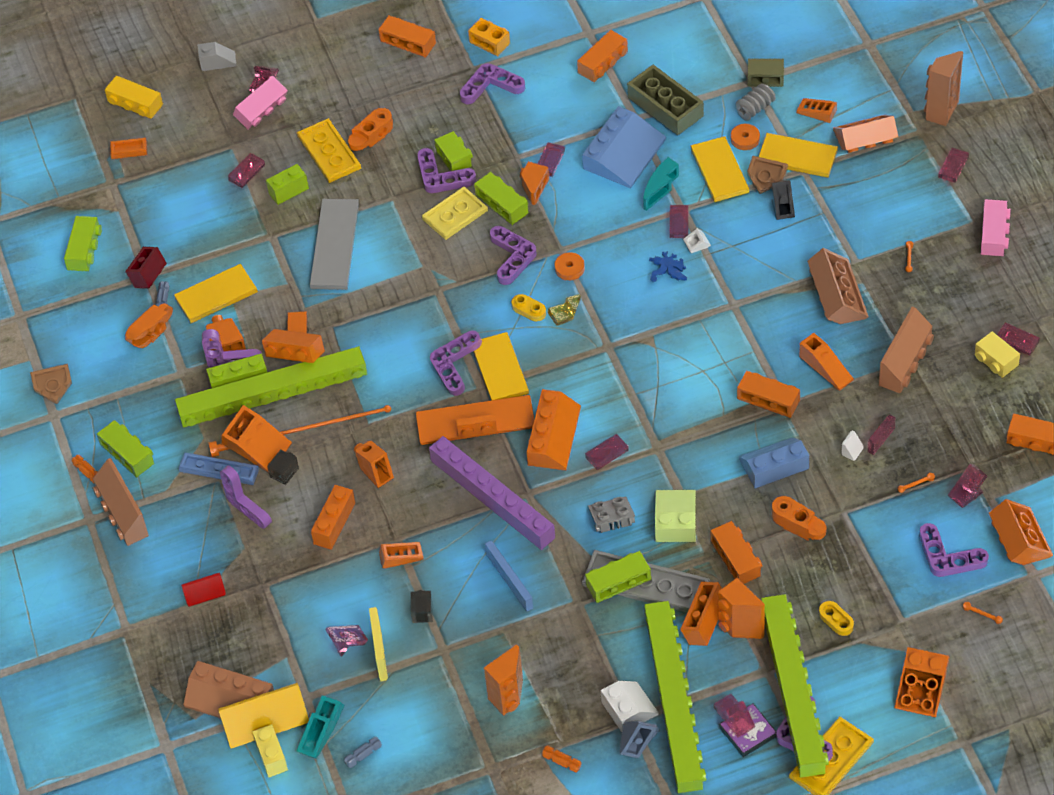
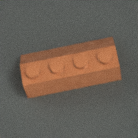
(943, 87)
(837, 287)
(905, 351)
(119, 503)
(217, 687)

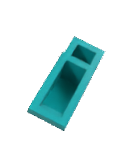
(660, 182)
(320, 726)

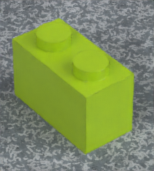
(453, 152)
(287, 184)

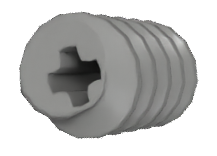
(755, 101)

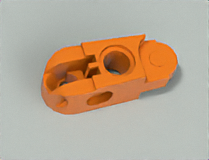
(371, 129)
(149, 326)
(787, 513)

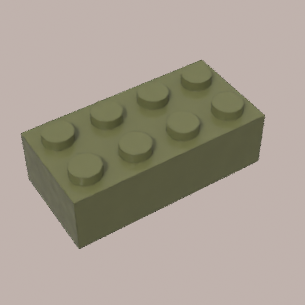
(665, 99)

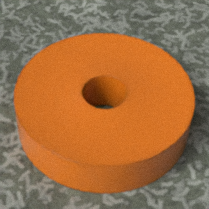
(745, 137)
(569, 259)

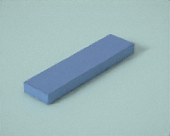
(212, 466)
(509, 575)

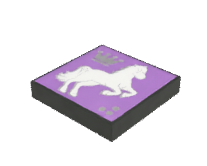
(754, 738)

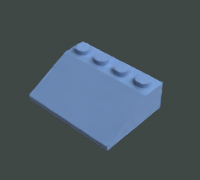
(622, 148)

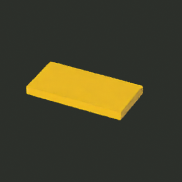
(329, 150)
(799, 154)
(719, 169)
(215, 293)
(500, 368)
(280, 708)
(847, 746)

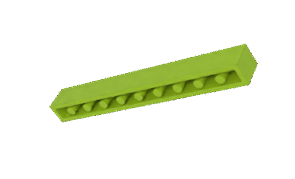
(271, 386)
(793, 687)
(673, 697)

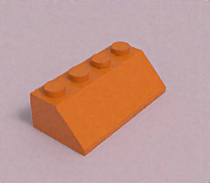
(553, 430)

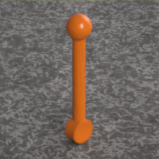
(909, 244)
(930, 477)
(967, 606)

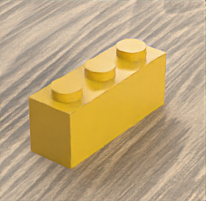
(133, 97)

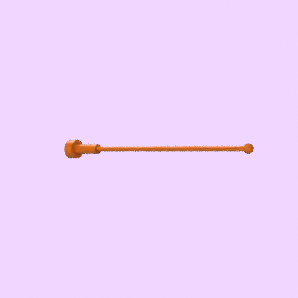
(216, 448)

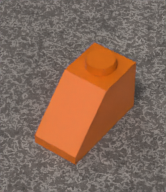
(534, 180)

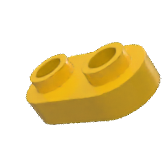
(525, 306)
(837, 619)

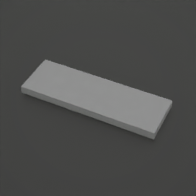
(334, 244)
(665, 583)

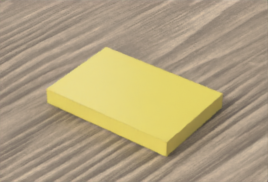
(454, 213)
(378, 644)

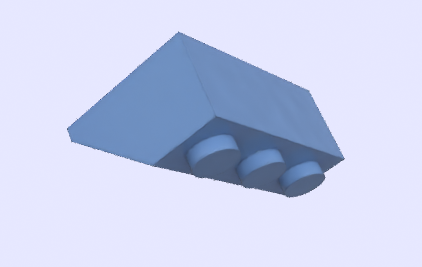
(775, 461)

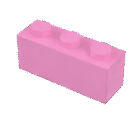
(260, 103)
(995, 227)

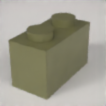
(766, 72)

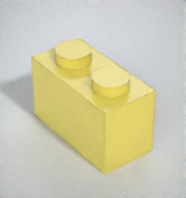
(997, 354)
(270, 751)

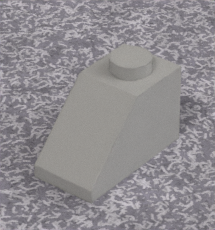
(215, 56)

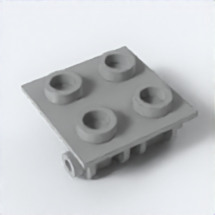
(610, 512)

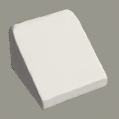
(696, 241)
(852, 446)

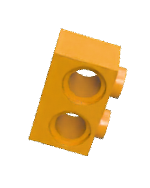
(489, 37)

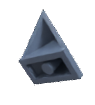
(636, 737)

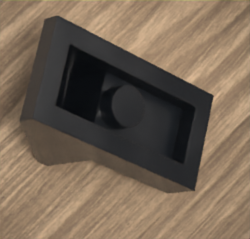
(782, 199)

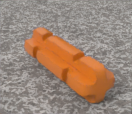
(84, 467)
(561, 758)

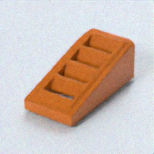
(827, 111)
(400, 559)

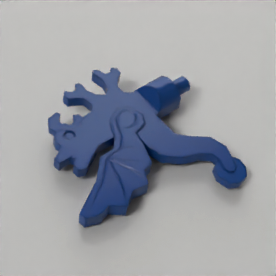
(674, 267)

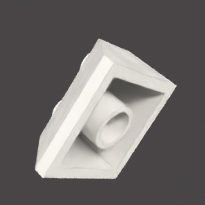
(627, 703)

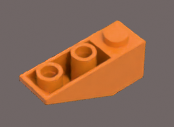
(824, 361)

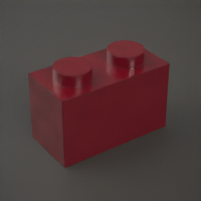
(146, 267)

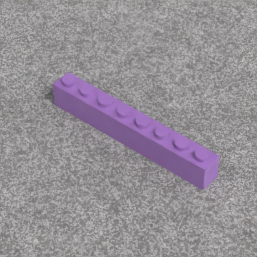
(492, 493)

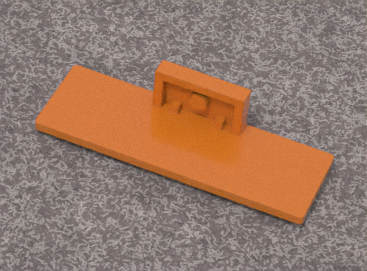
(475, 419)

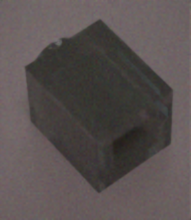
(283, 467)
(421, 606)

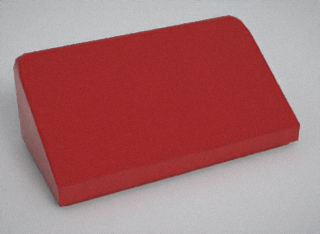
(203, 589)

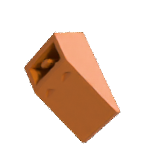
(254, 438)
(922, 682)

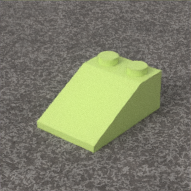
(675, 516)

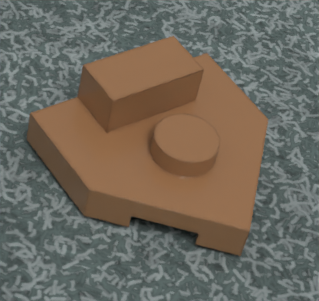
(765, 171)
(52, 382)

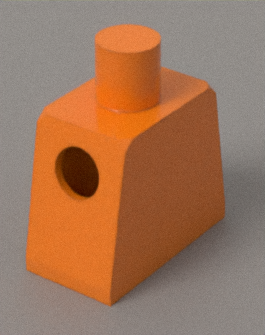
(229, 334)
(371, 455)

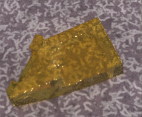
(565, 312)

